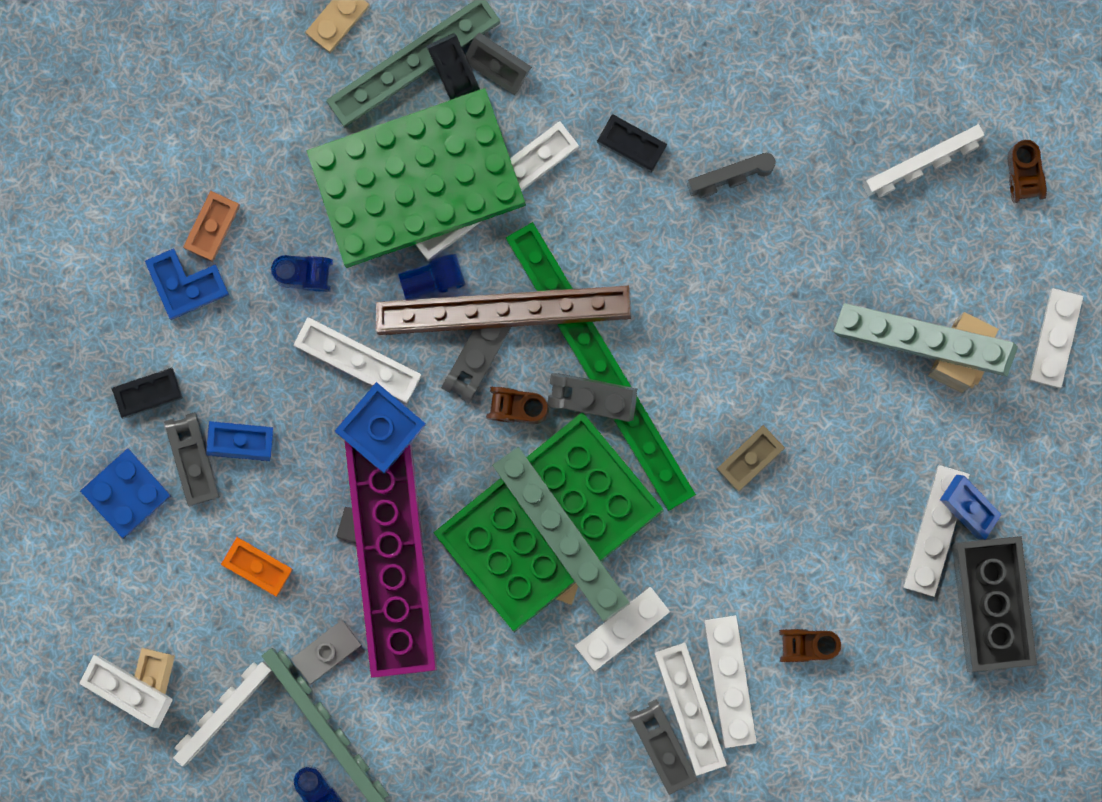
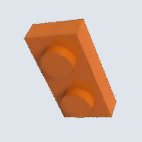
(257, 566)

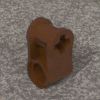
(1026, 173)
(514, 406)
(806, 645)

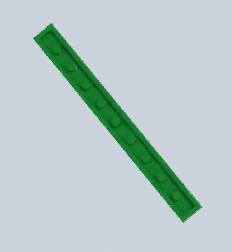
(601, 366)

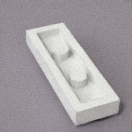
(1056, 338)
(622, 629)
(126, 691)

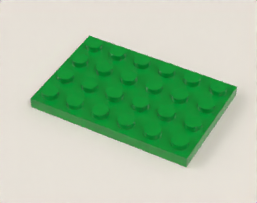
(415, 178)
(506, 551)

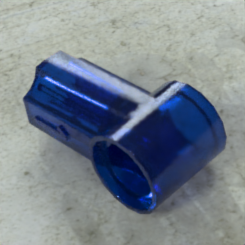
(434, 277)

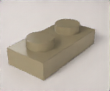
(750, 458)

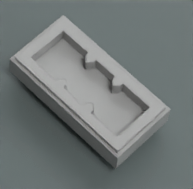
(326, 652)

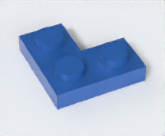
(184, 293)

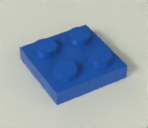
(380, 427)
(125, 493)

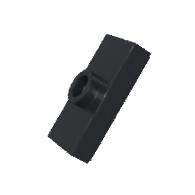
(452, 66)
(632, 143)
(147, 393)

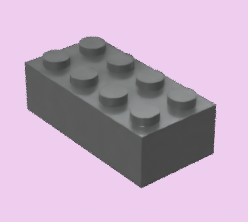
(994, 604)

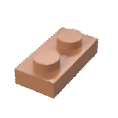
(211, 226)

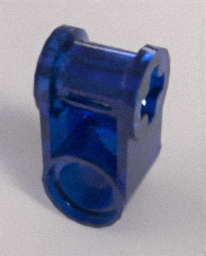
(305, 272)
(321, 793)

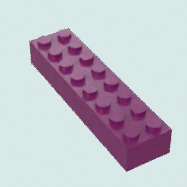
(391, 565)

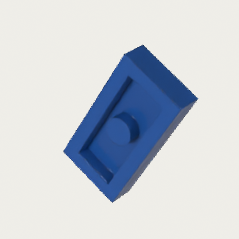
(239, 441)
(970, 507)

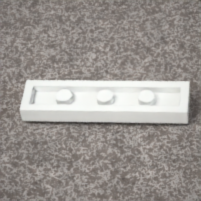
(936, 156)
(357, 359)
(933, 537)
(730, 681)
(690, 709)
(213, 722)

